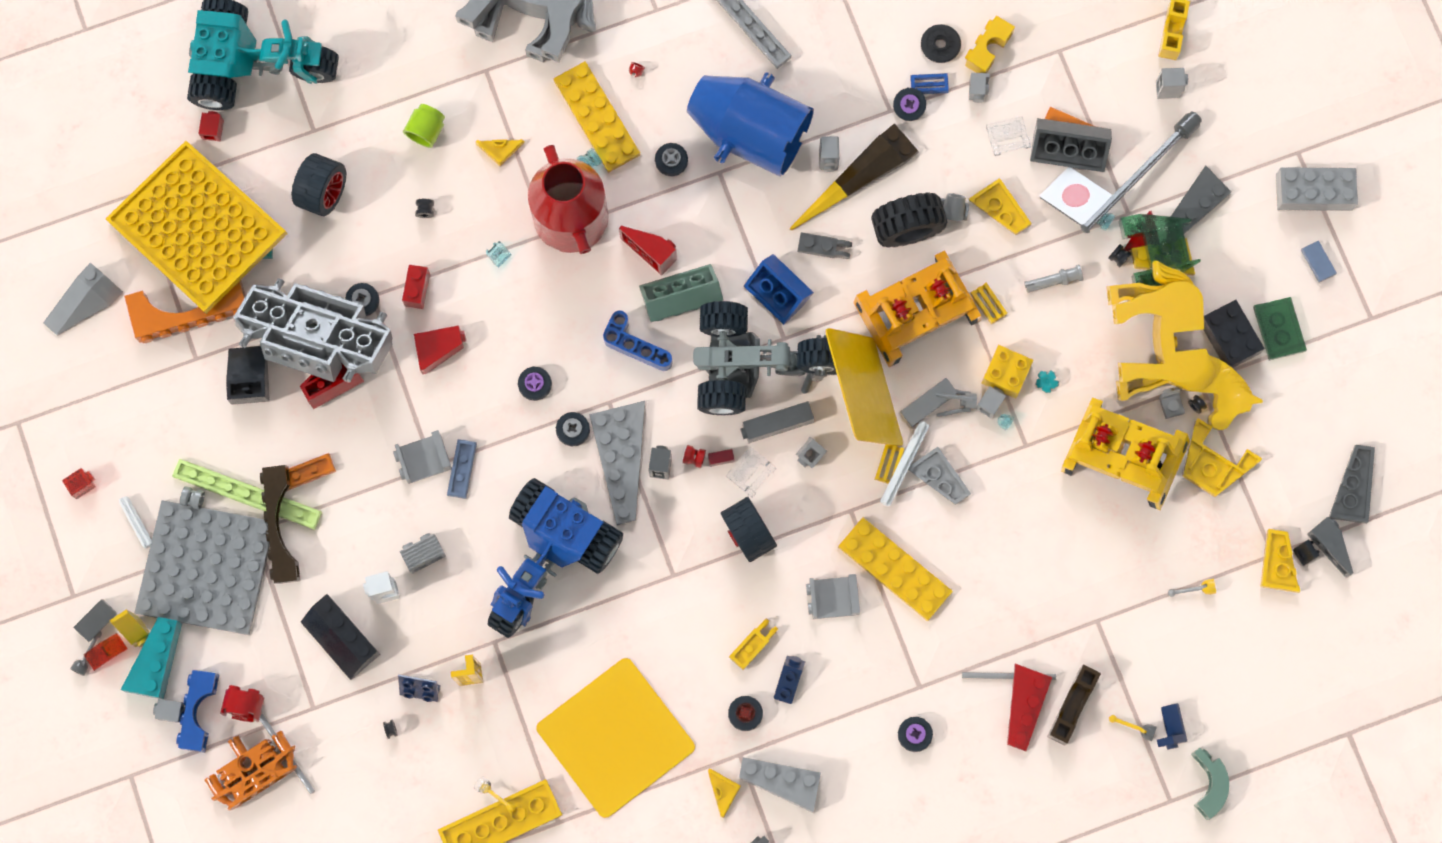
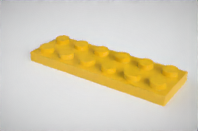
(596, 116)
(895, 569)
(497, 825)

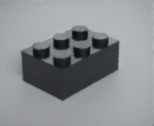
(1232, 334)

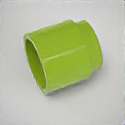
(424, 125)

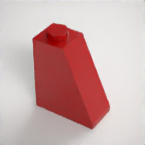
(437, 346)

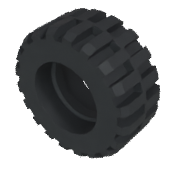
(909, 219)

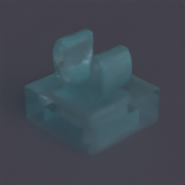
(498, 253)

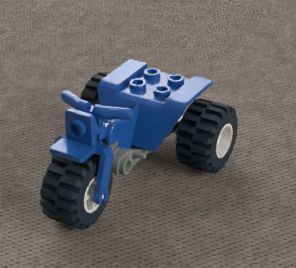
(560, 535)

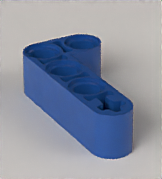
(639, 344)

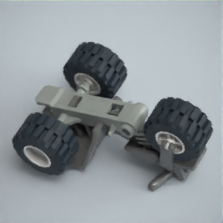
(736, 358)

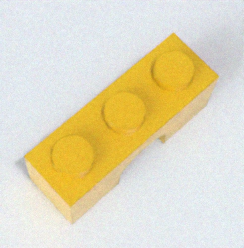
(1173, 28)
(997, 33)

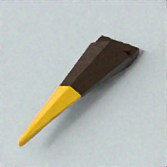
(881, 157)

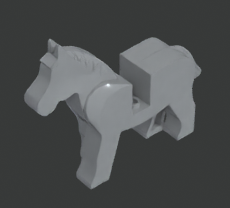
(558, 15)

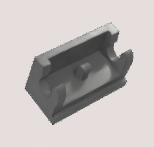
(95, 620)

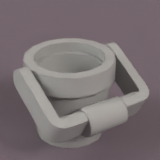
(954, 207)

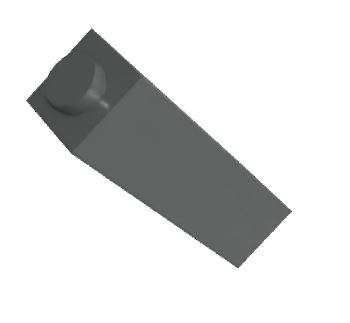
(777, 422)

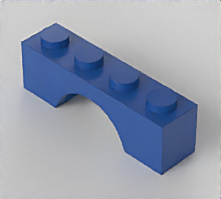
(201, 686)

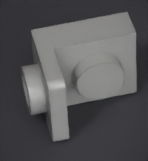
(1171, 403)

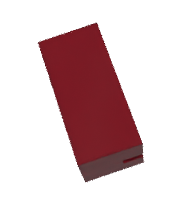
(721, 457)

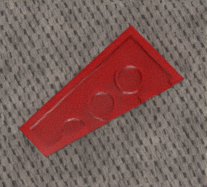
(1028, 695)

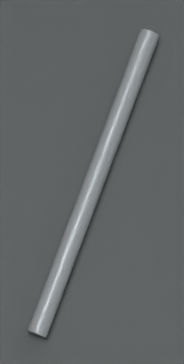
(994, 675)
(298, 771)

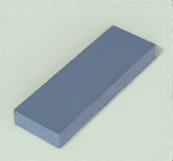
(461, 469)

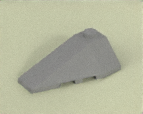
(83, 298)

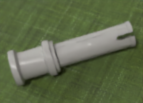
(1062, 277)

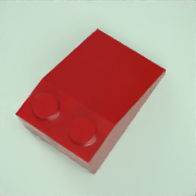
(650, 247)

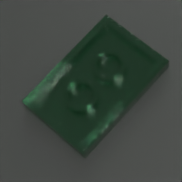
(1279, 328)

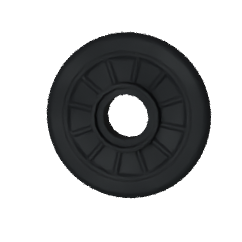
(945, 33)

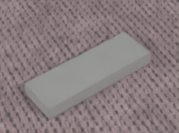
(928, 402)

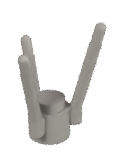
(966, 398)

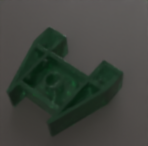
(1162, 241)

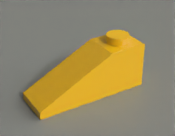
(131, 627)

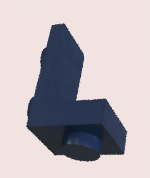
(789, 679)
(1174, 727)

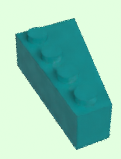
(154, 663)

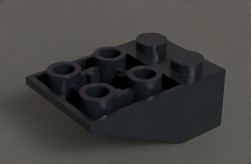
(247, 376)

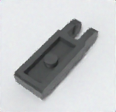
(822, 246)

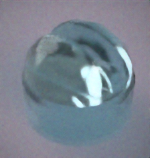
(1005, 421)

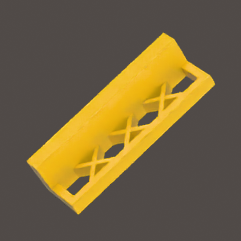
(471, 674)

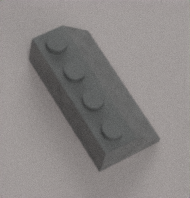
(1071, 145)

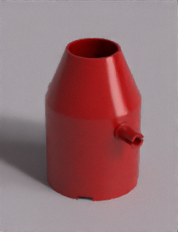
(573, 223)

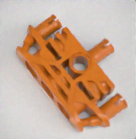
(257, 781)

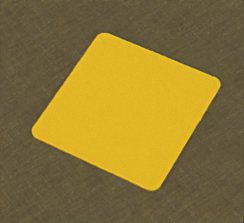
(864, 388)
(615, 737)

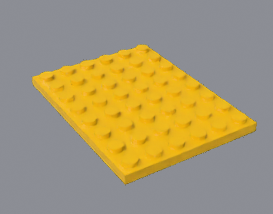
(196, 226)

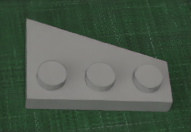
(940, 475)

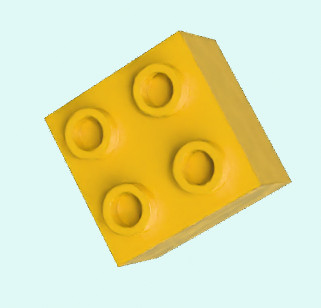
(1007, 371)

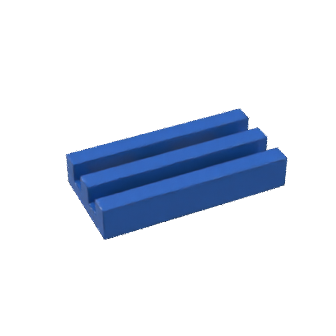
(930, 84)

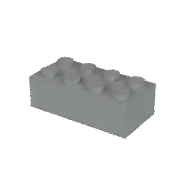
(1316, 189)

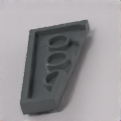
(1201, 198)
(1354, 492)

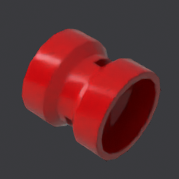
(689, 456)

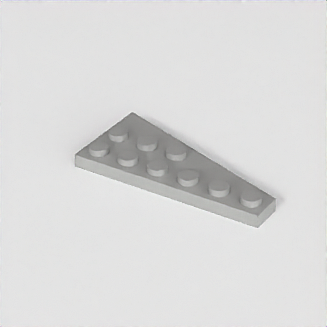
(619, 446)

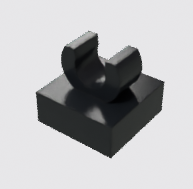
(1306, 552)

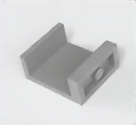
(422, 458)
(833, 597)

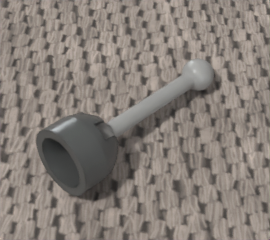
(80, 666)

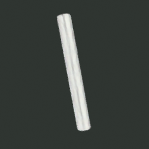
(904, 464)

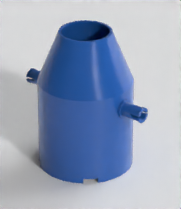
(750, 120)

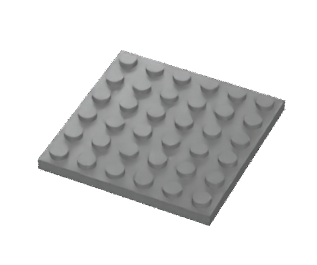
(204, 568)

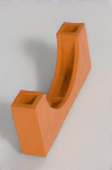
(153, 323)

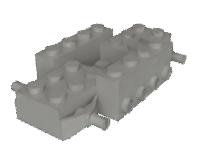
(339, 337)

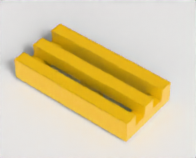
(980, 290)
(894, 448)

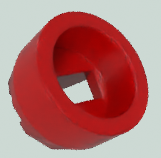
(636, 68)

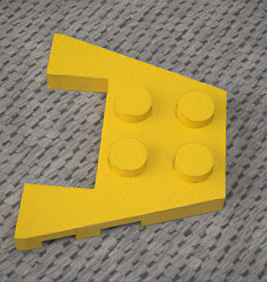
(1208, 468)

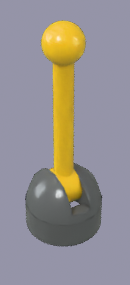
(1147, 731)

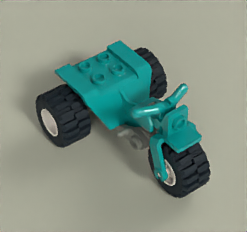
(227, 50)

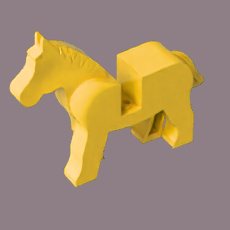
(1177, 308)

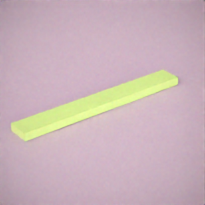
(243, 493)

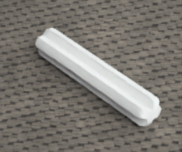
(135, 521)

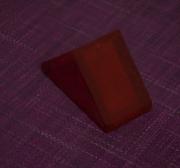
(105, 651)

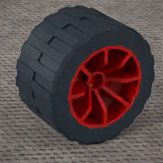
(318, 184)
(748, 529)

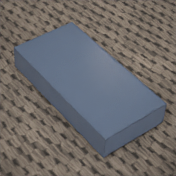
(1318, 261)

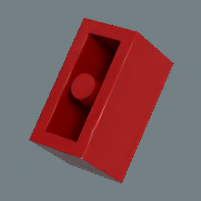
(416, 286)

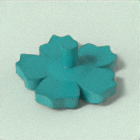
(1047, 381)

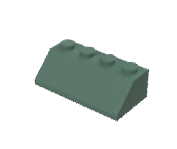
(680, 292)

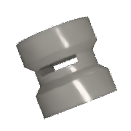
(192, 497)

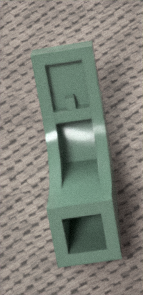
(1218, 786)

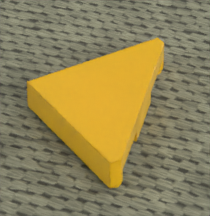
(500, 150)
(724, 791)

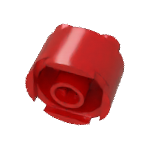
(242, 704)

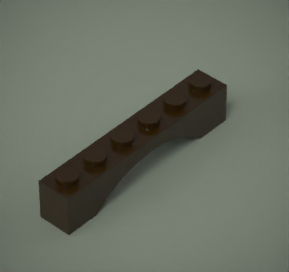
(276, 483)

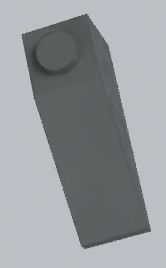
(1331, 542)

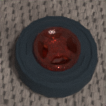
(741, 707)

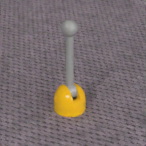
(1207, 586)

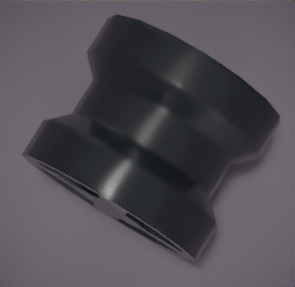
(424, 208)
(1119, 255)

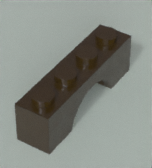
(1073, 705)

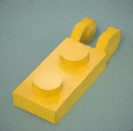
(752, 645)

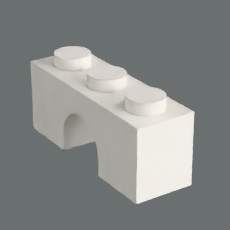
(381, 587)

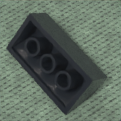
(339, 636)

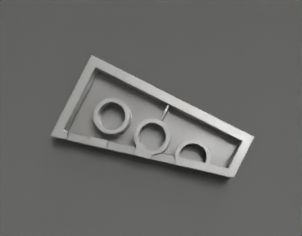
(783, 781)

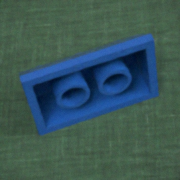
(778, 288)

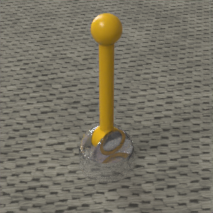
(483, 786)

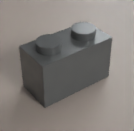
(660, 462)

